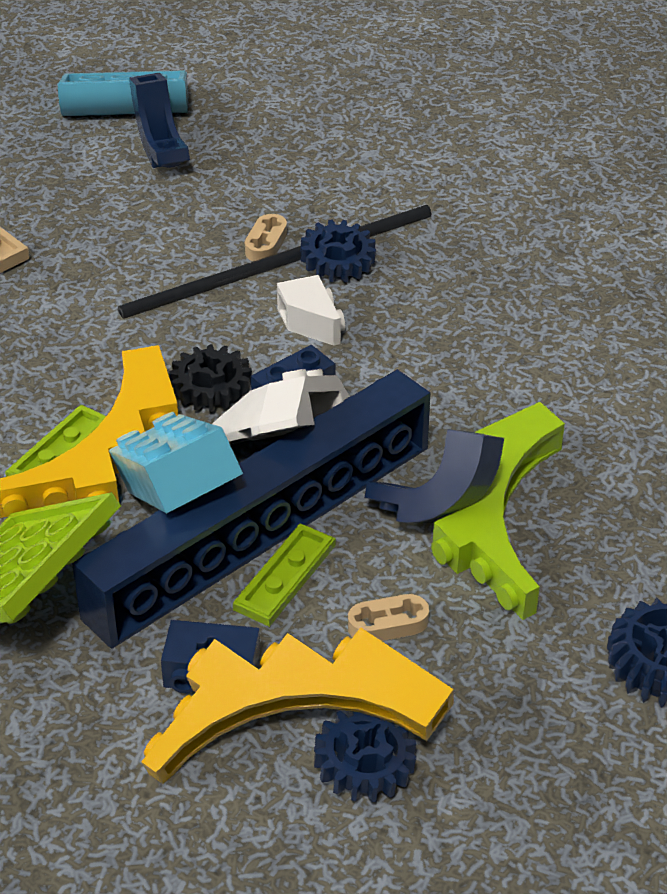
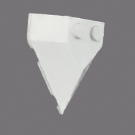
(282, 406)

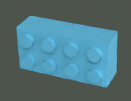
(174, 461)

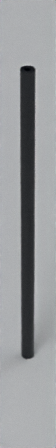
(256, 267)

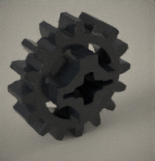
(210, 377)

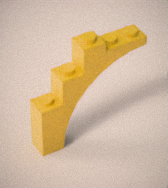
(88, 466)
(231, 692)

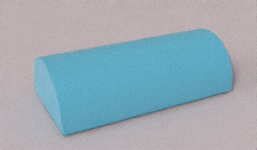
(111, 93)

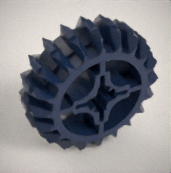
(640, 650)

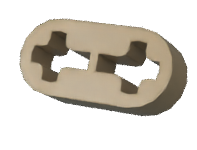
(260, 235)
(389, 616)

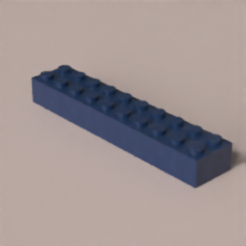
(285, 484)

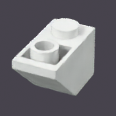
(310, 309)

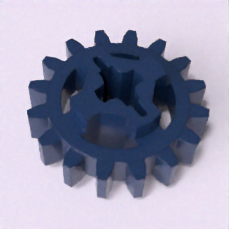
(338, 250)
(364, 755)

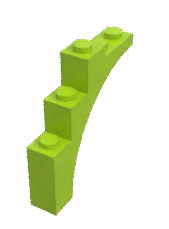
(478, 533)

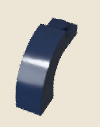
(156, 121)
(461, 480)

